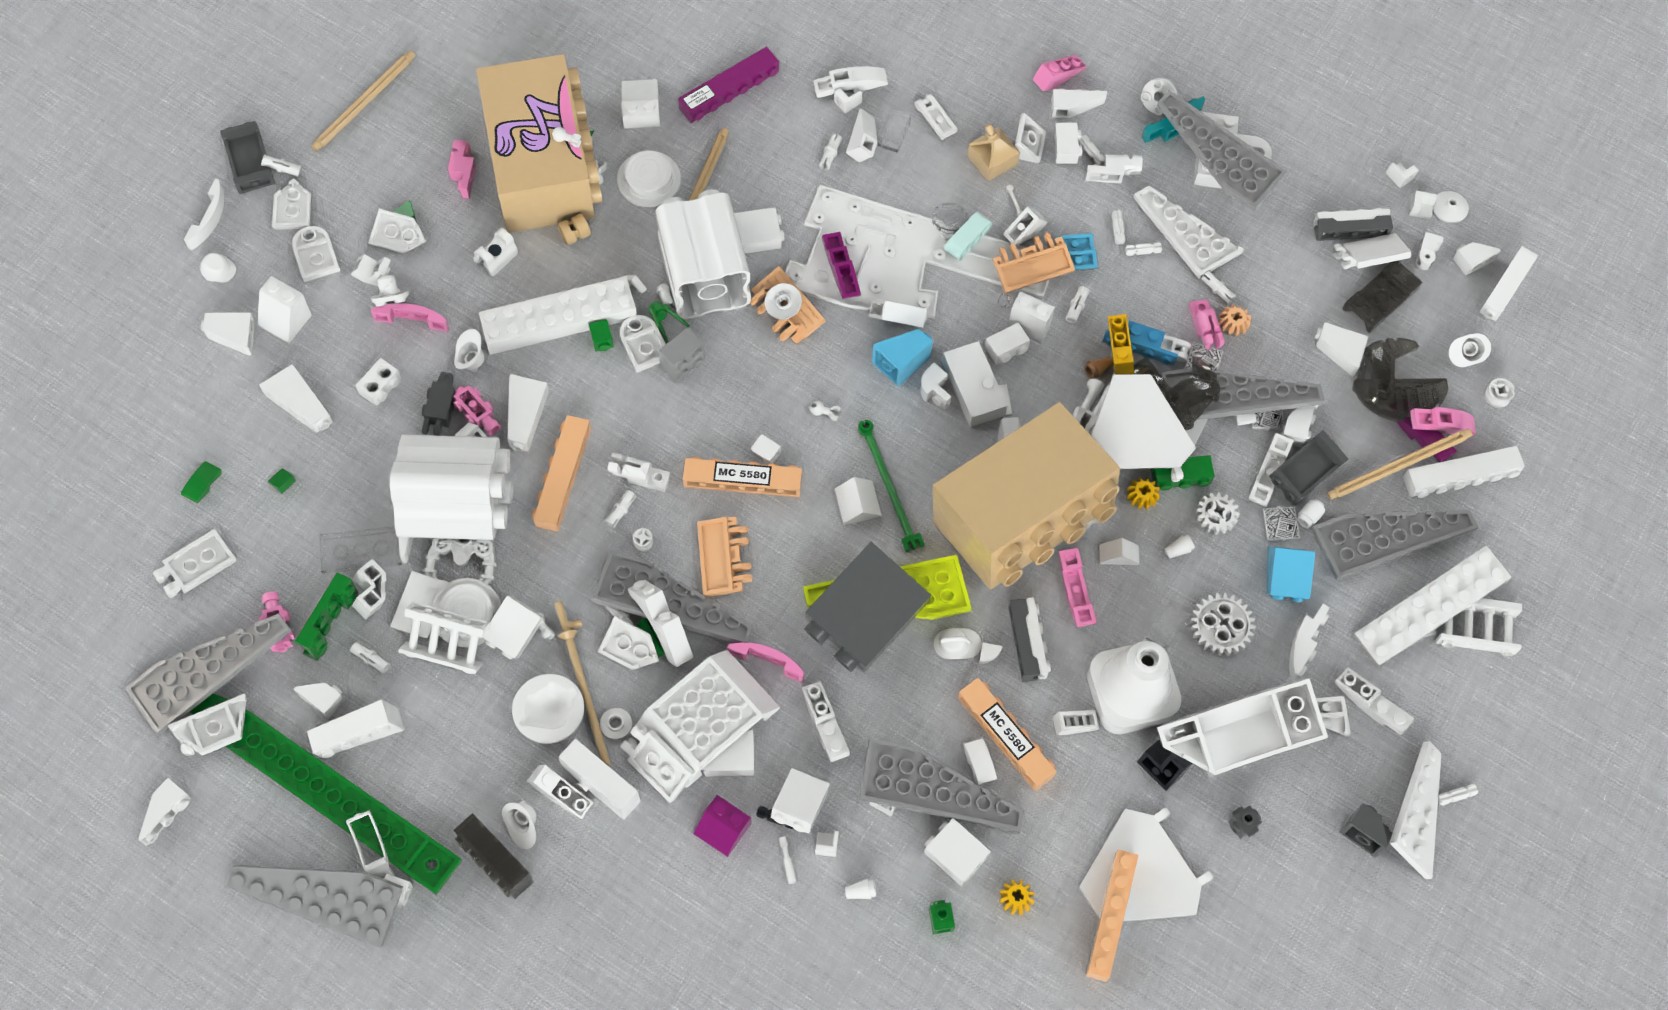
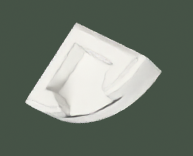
(634, 280)
(989, 652)

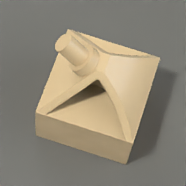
(993, 153)

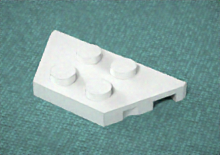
(213, 727)

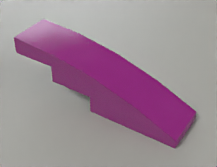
(841, 265)
(1425, 438)

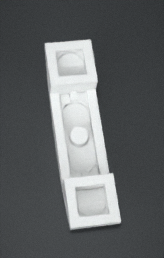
(198, 234)
(1274, 458)

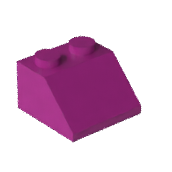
(722, 825)

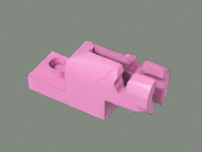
(462, 167)
(1206, 324)

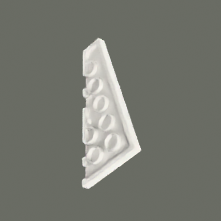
(1417, 819)

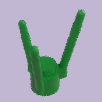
(659, 312)

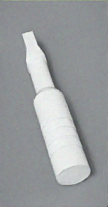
(787, 861)

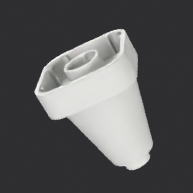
(1133, 687)

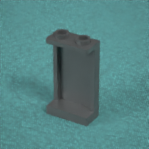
(245, 155)
(1308, 467)

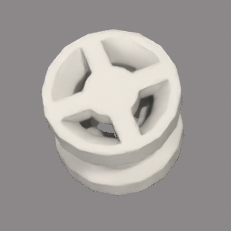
(640, 536)

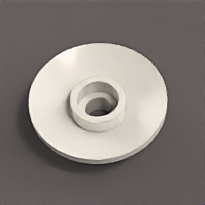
(1450, 213)
(780, 294)

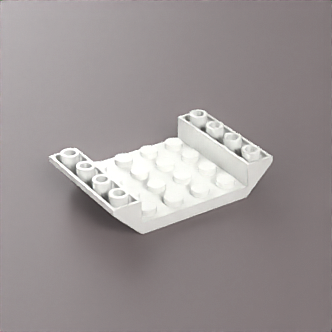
(708, 711)

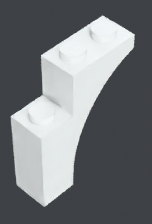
(664, 622)

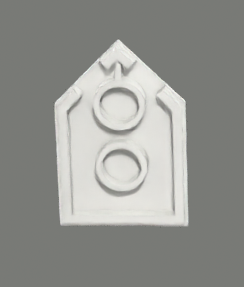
(291, 207)
(395, 232)
(628, 645)

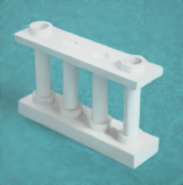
(1489, 608)
(453, 621)

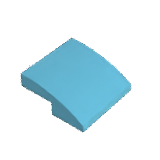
(1081, 250)

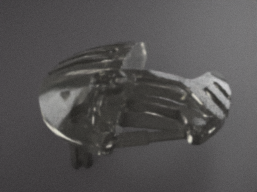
(1188, 392)
(1399, 394)

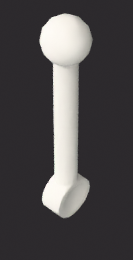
(1009, 189)

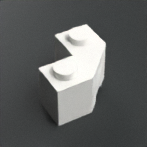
(372, 581)

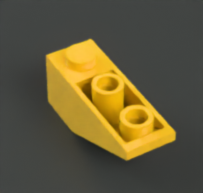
(1120, 345)

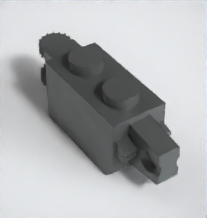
(439, 404)

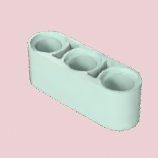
(968, 236)

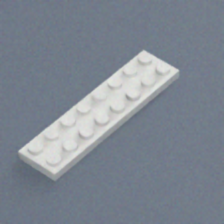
(1432, 606)

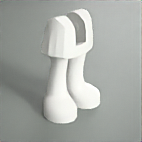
(1082, 413)

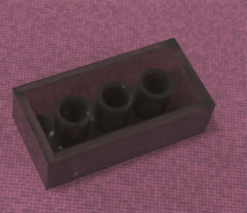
(491, 853)

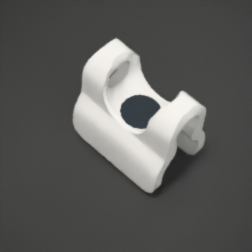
(497, 252)

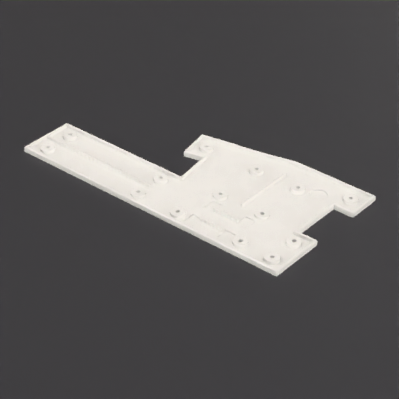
(894, 273)

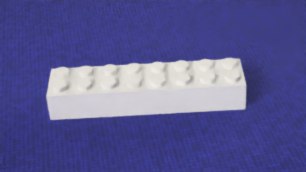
(556, 315)

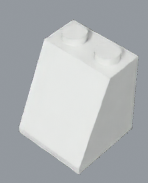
(282, 310)

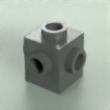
(1240, 826)

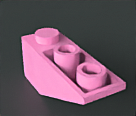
(1057, 72)

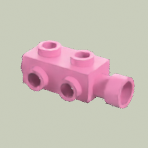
(475, 409)
(271, 601)

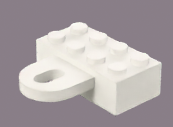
(1202, 175)

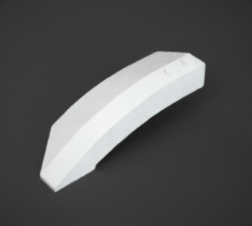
(1247, 728)

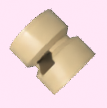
(579, 226)

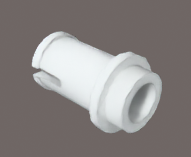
(665, 295)

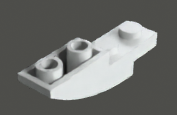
(849, 78)
(1304, 643)
(1371, 701)
(825, 721)

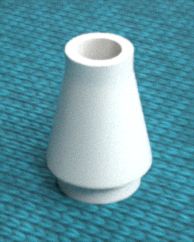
(1179, 547)
(862, 890)

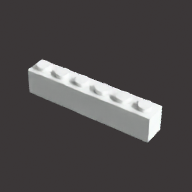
(1463, 472)

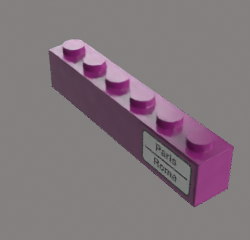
(728, 85)

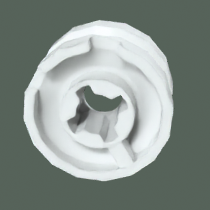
(1492, 394)

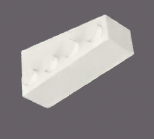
(355, 729)

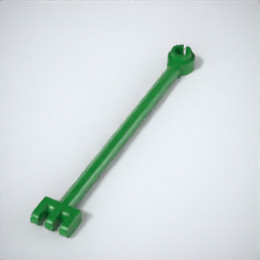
(910, 537)

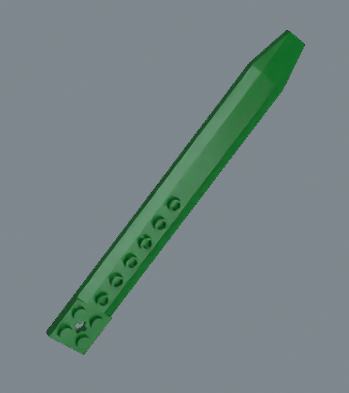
(340, 800)

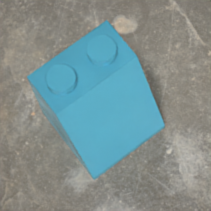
(902, 355)
(1289, 573)

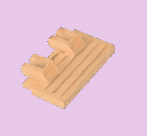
(1034, 265)
(805, 320)
(718, 554)

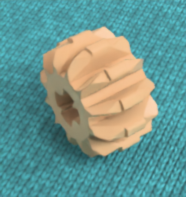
(1234, 320)

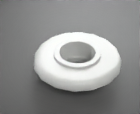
(621, 731)

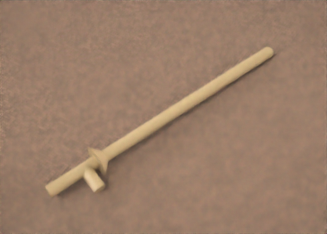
(568, 636)

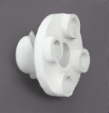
(1154, 91)
(388, 291)

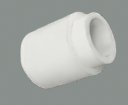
(1311, 513)

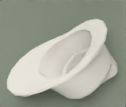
(1469, 350)
(469, 351)
(957, 643)
(520, 823)

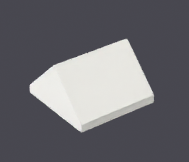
(1030, 139)
(857, 501)

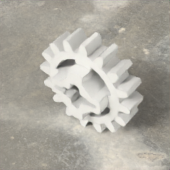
(1220, 506)

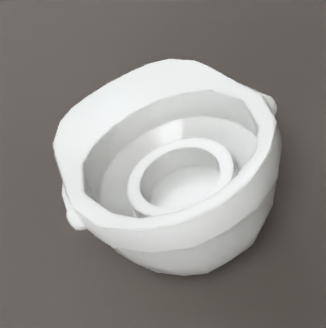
(217, 268)

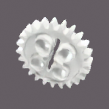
(1236, 614)

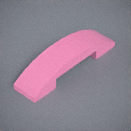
(409, 311)
(1075, 587)
(742, 651)

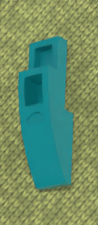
(1164, 127)

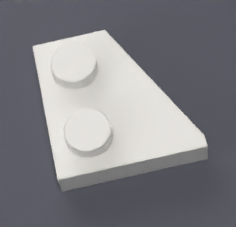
(1334, 714)

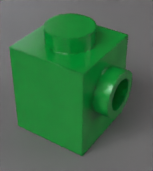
(941, 917)

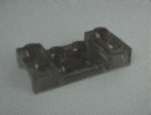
(1383, 294)

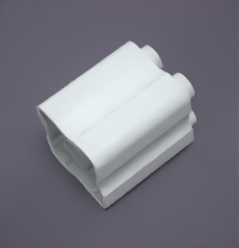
(703, 254)
(450, 487)

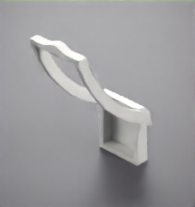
(378, 867)

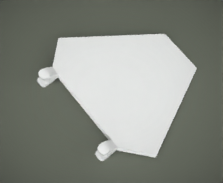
(1141, 427)
(1162, 879)

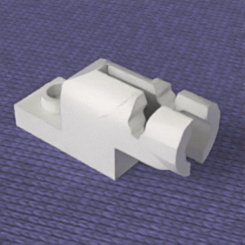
(1114, 168)
(639, 472)

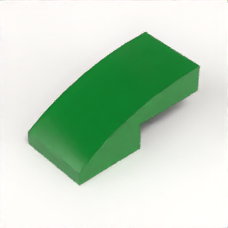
(199, 483)

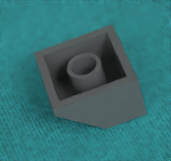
(1367, 830)

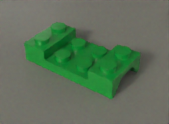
(339, 593)

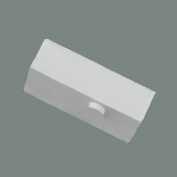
(974, 384)
(599, 779)

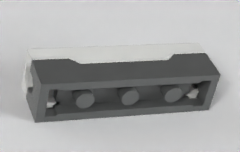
(1352, 224)
(1028, 639)

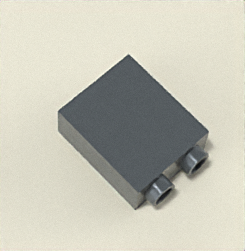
(865, 608)

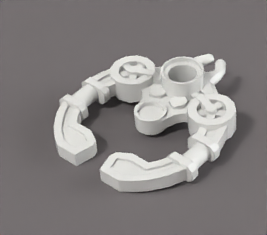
(461, 553)

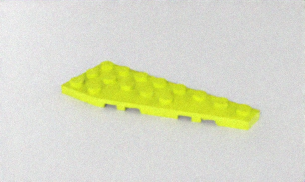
(938, 577)

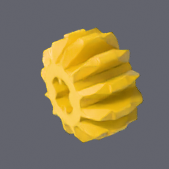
(1139, 486)
(1023, 893)

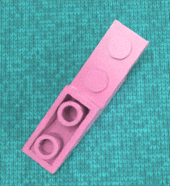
(1442, 419)

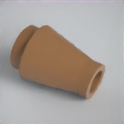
(1097, 367)

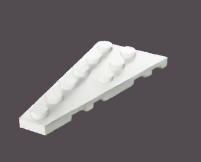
(1189, 236)

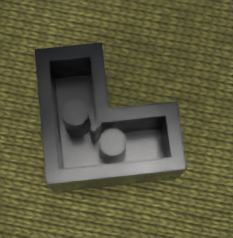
(1163, 765)

